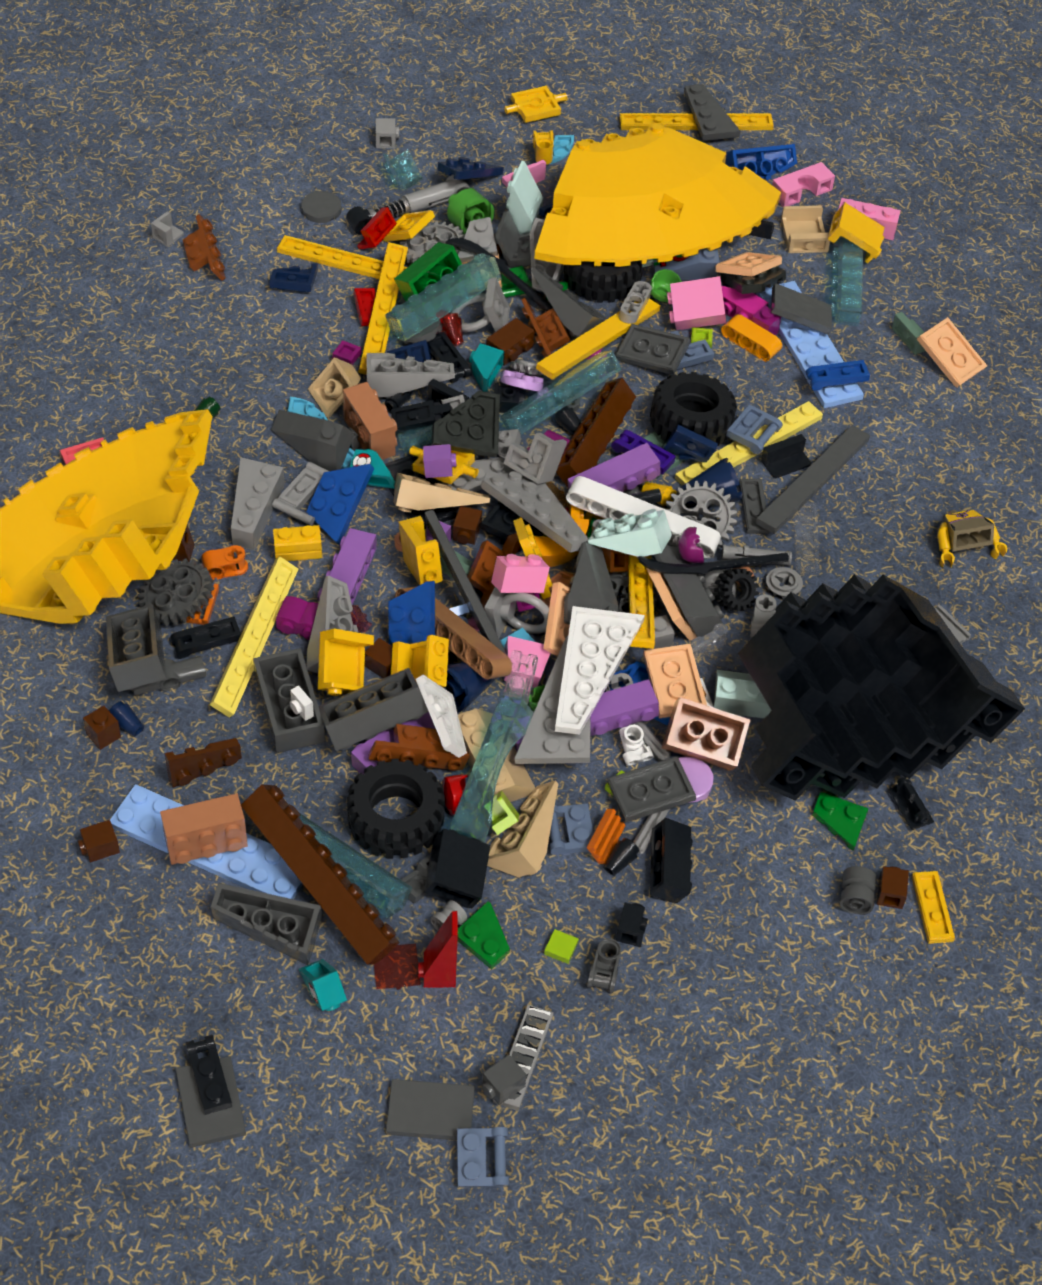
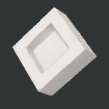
(301, 703)

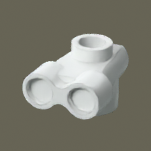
(634, 749)

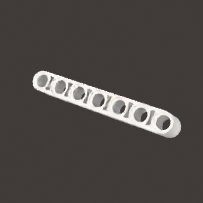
(614, 504)

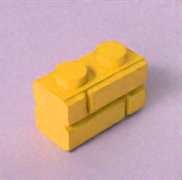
(298, 543)

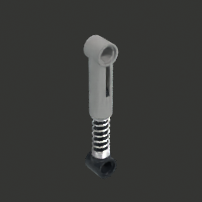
(410, 203)

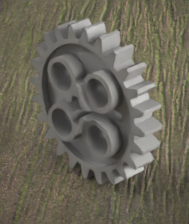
(428, 238)
(704, 497)

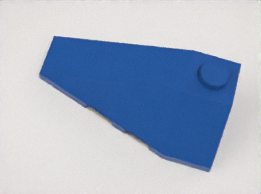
(763, 160)

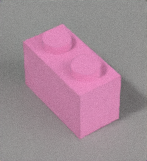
(520, 574)

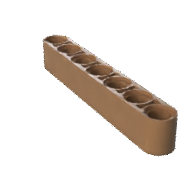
(468, 643)

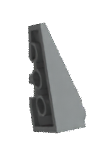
(396, 375)

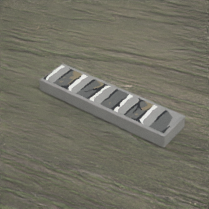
(528, 1047)

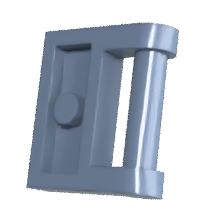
(749, 423)
(578, 829)
(472, 1157)

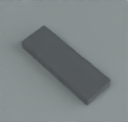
(753, 504)

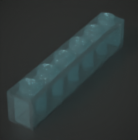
(847, 282)
(442, 297)
(561, 392)
(378, 885)

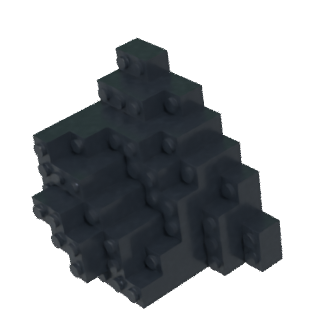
(866, 689)

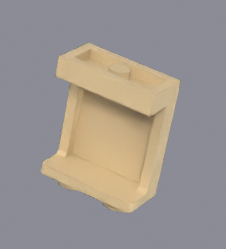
(804, 229)

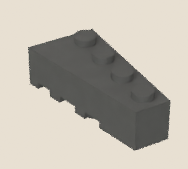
(270, 919)

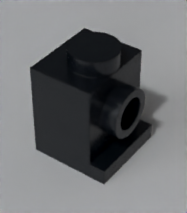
(508, 397)
(632, 925)

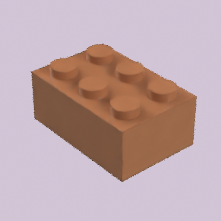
(369, 420)
(706, 733)
(204, 829)

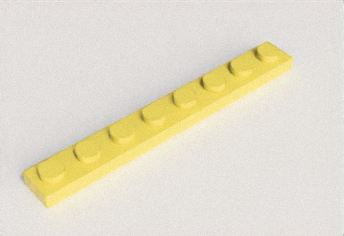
(738, 453)
(253, 637)

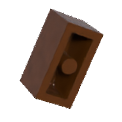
(512, 339)

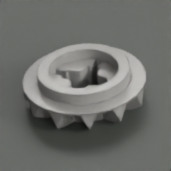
(526, 367)
(780, 575)

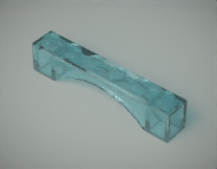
(506, 727)

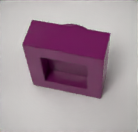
(347, 352)

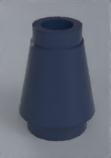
(126, 718)

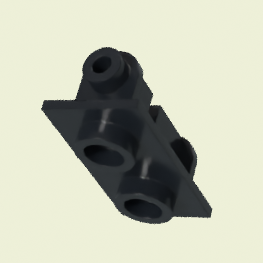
(910, 804)

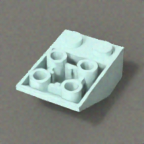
(524, 199)
(633, 534)

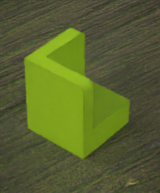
(503, 813)

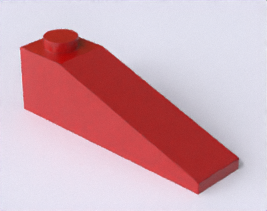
(441, 956)

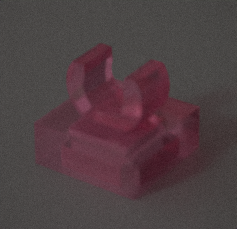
(360, 619)

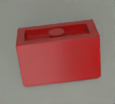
(377, 229)

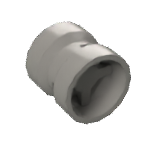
(439, 918)

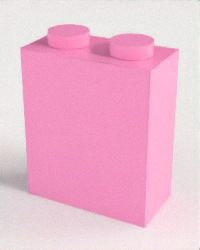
(697, 303)

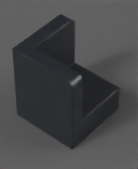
(764, 230)

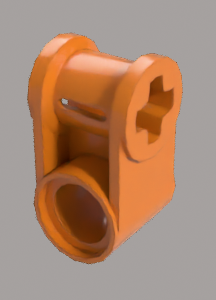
(222, 562)

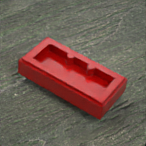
(364, 302)

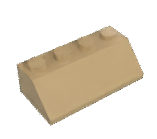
(513, 777)

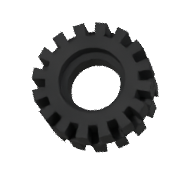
(747, 594)

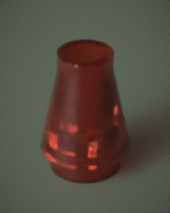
(453, 327)

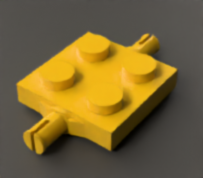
(535, 104)
(463, 462)

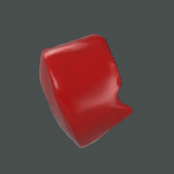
(453, 789)

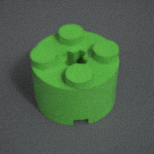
(468, 206)

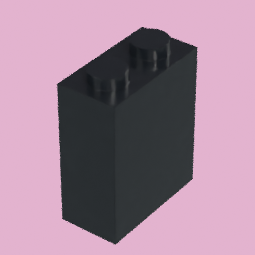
(457, 868)

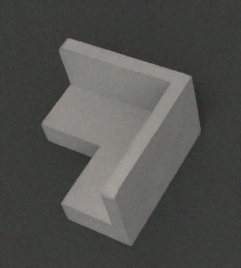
(539, 461)

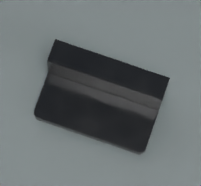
(785, 456)

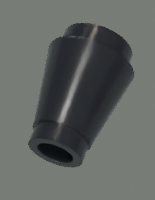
(567, 419)
(621, 856)

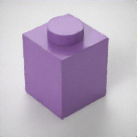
(438, 461)

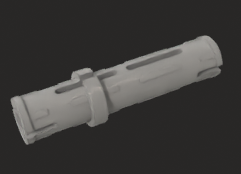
(735, 552)

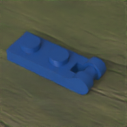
(837, 374)

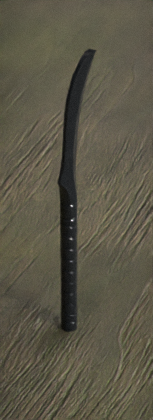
(476, 249)
(704, 568)

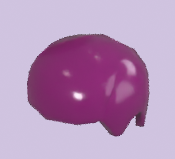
(688, 548)

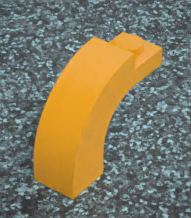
(552, 552)

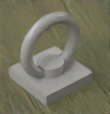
(494, 306)
(502, 606)

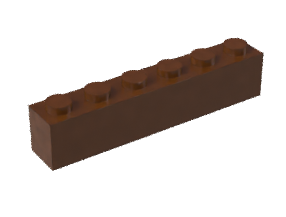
(596, 429)

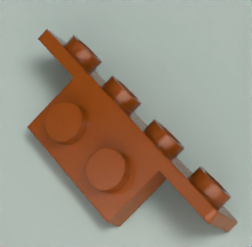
(202, 248)
(549, 329)
(484, 563)
(417, 745)

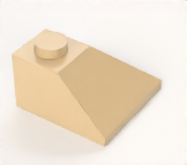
(329, 385)

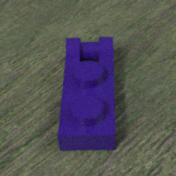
(627, 437)

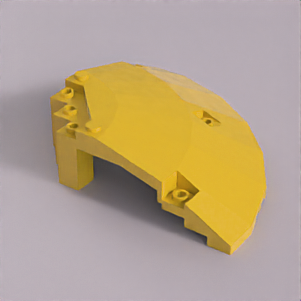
(649, 200)
(100, 520)

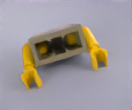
(966, 531)

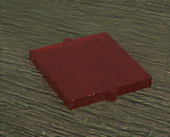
(398, 968)

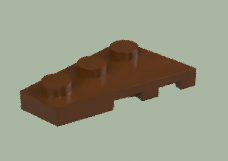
(195, 763)

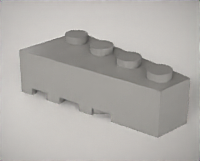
(255, 491)

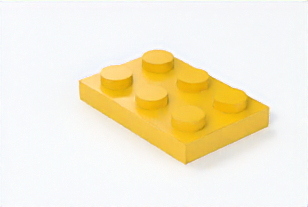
(529, 547)

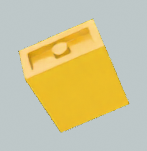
(857, 229)
(418, 554)
(422, 658)
(342, 661)

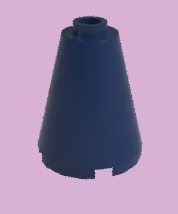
(723, 476)
(465, 684)

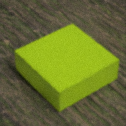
(700, 334)
(561, 946)

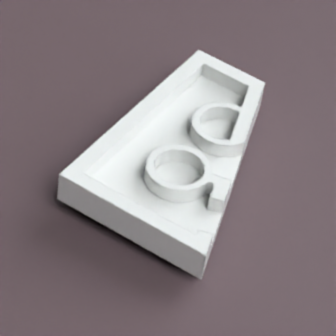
(444, 715)

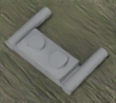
(299, 492)

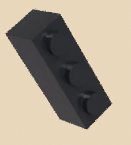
(671, 861)

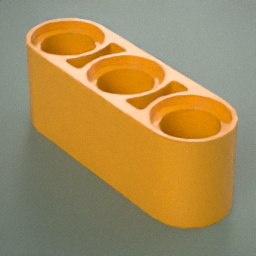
(752, 337)

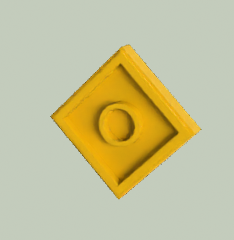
(409, 225)

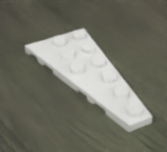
(592, 656)

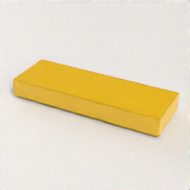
(933, 907)

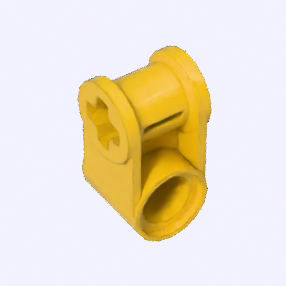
(543, 146)

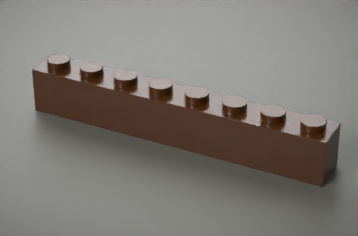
(320, 874)

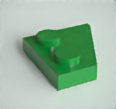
(840, 817)
(484, 936)

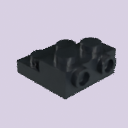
(501, 522)

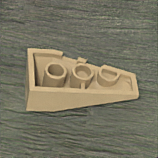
(418, 494)
(526, 841)

